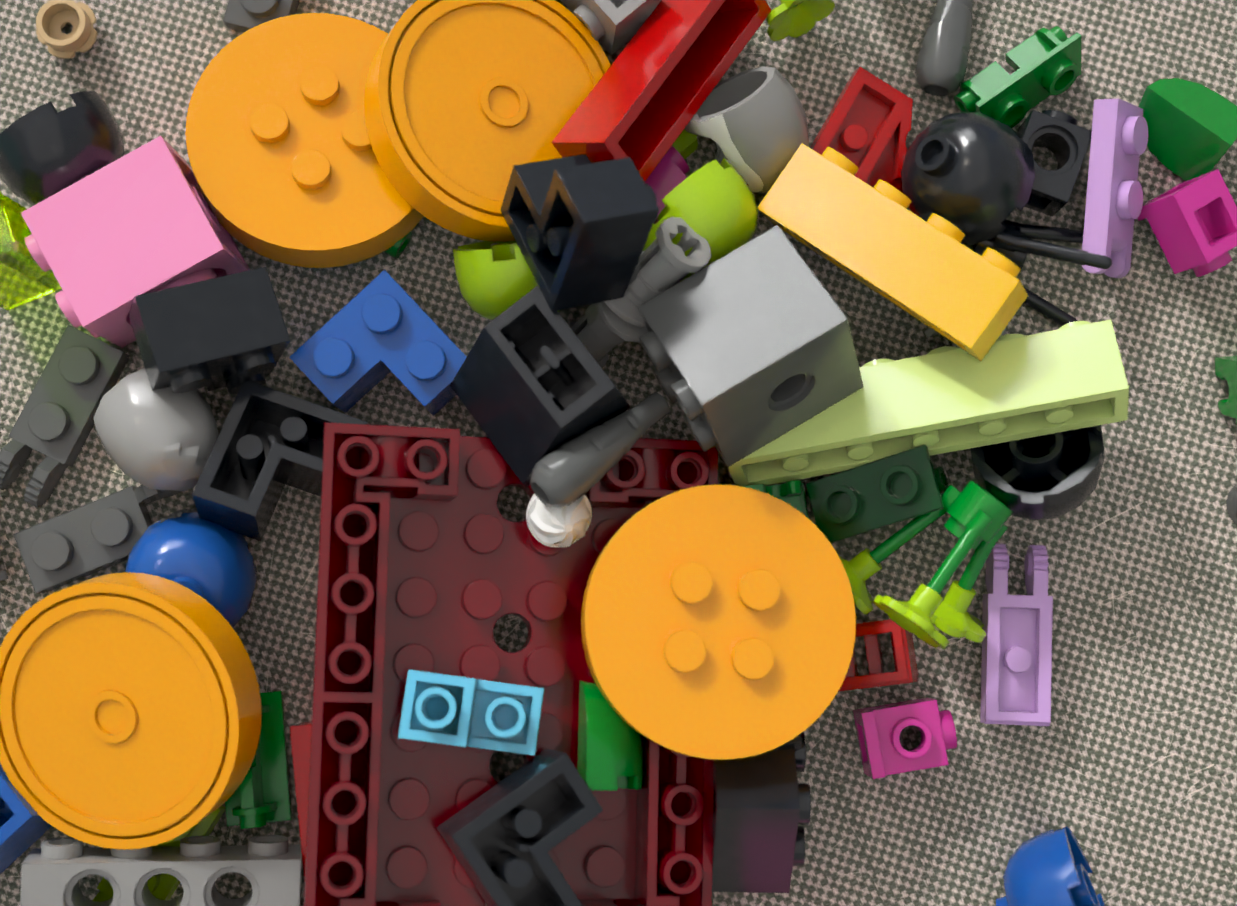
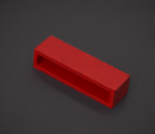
(660, 81)

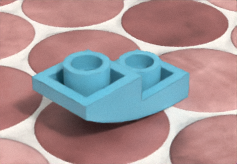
(471, 712)

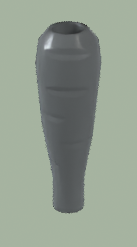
(945, 48)
(586, 459)

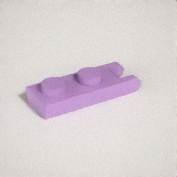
(1112, 185)

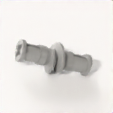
(658, 269)

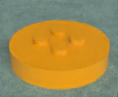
(471, 94)
(288, 147)
(718, 622)
(126, 710)

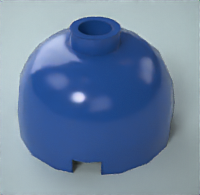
(200, 558)
(1049, 873)

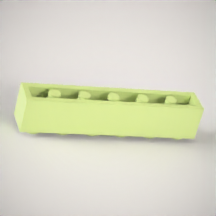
(956, 403)

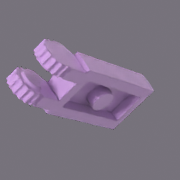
(1017, 642)

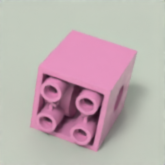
(128, 235)

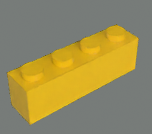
(895, 251)

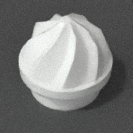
(558, 525)

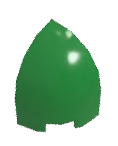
(1188, 125)
(607, 746)

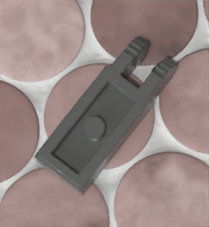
(60, 411)
(88, 537)

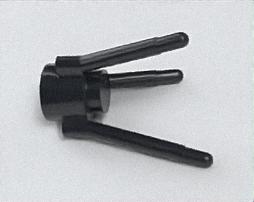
(1018, 241)

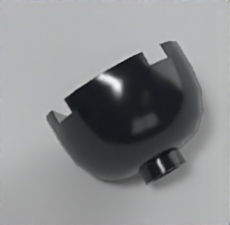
(56, 149)
(968, 173)
(1042, 473)

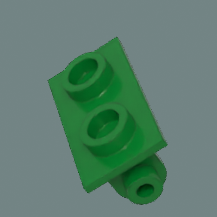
(1042, 66)
(266, 787)

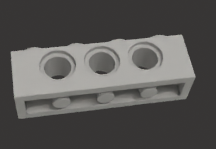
(271, 865)

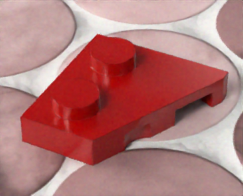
(869, 128)

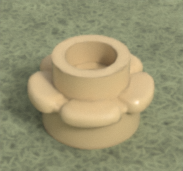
(55, 16)

